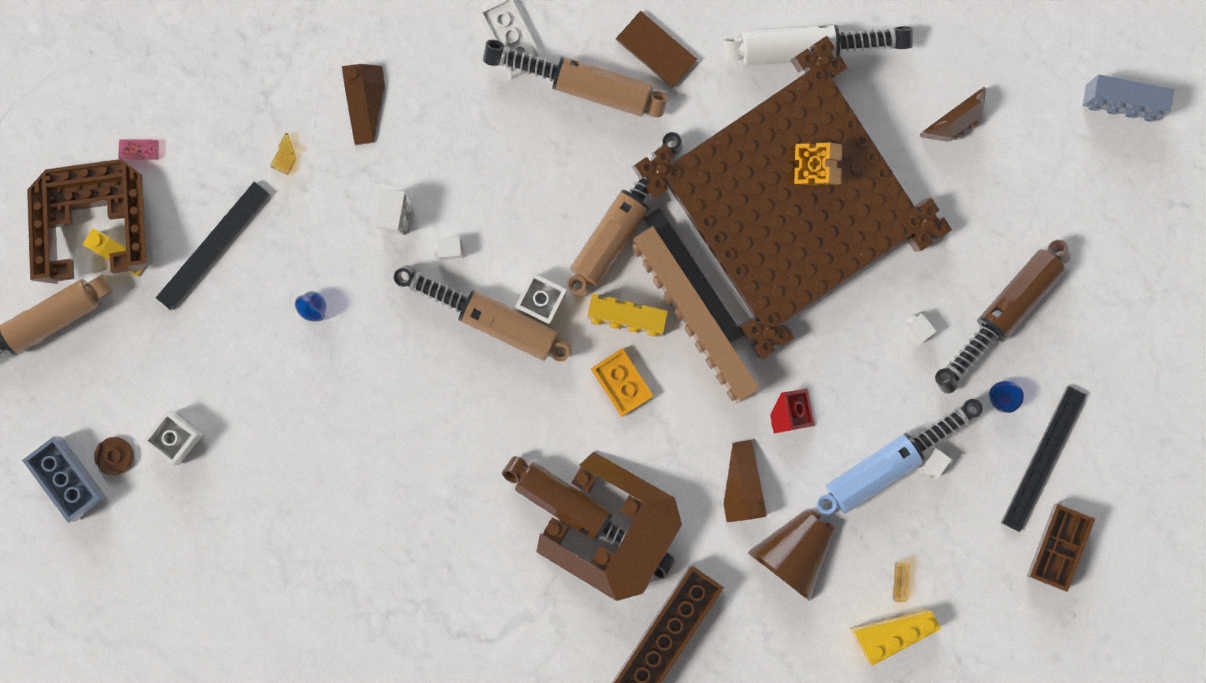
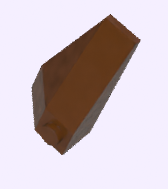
(364, 93)
(743, 488)

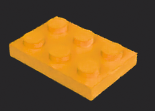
(621, 382)

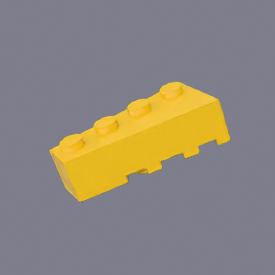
(627, 315)
(892, 635)

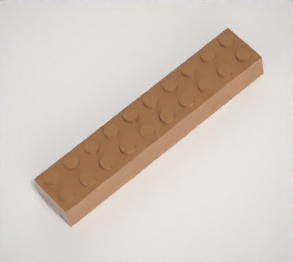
(694, 314)

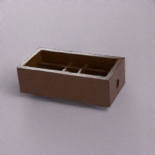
(1070, 534)

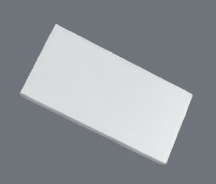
(508, 26)

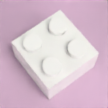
(393, 211)
(541, 299)
(172, 438)

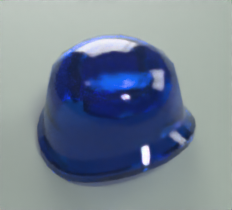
(311, 306)
(1006, 396)

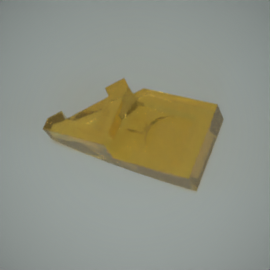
(285, 156)

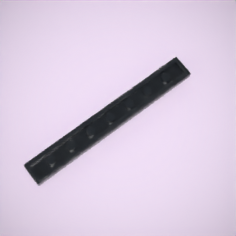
(212, 246)
(694, 274)
(1043, 458)

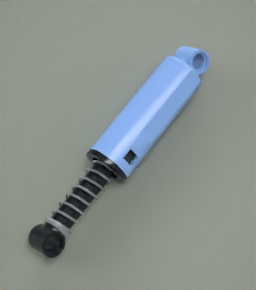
(891, 462)

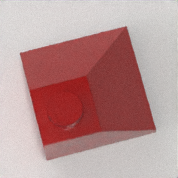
(792, 411)

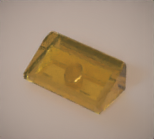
(901, 581)

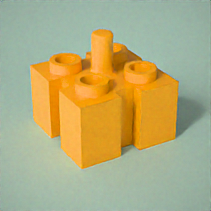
(818, 164)

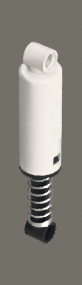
(784, 44)

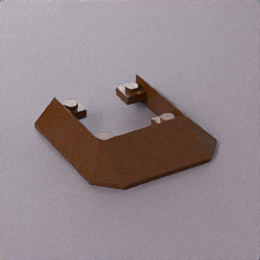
(83, 187)
(641, 550)

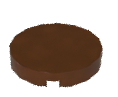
(114, 456)

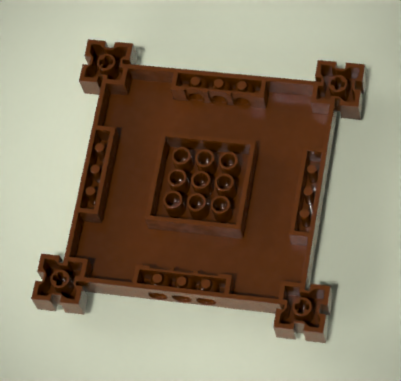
(783, 238)

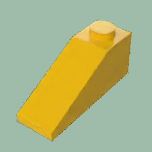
(104, 245)

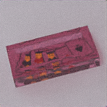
(138, 149)

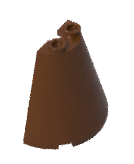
(797, 551)

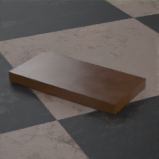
(656, 49)

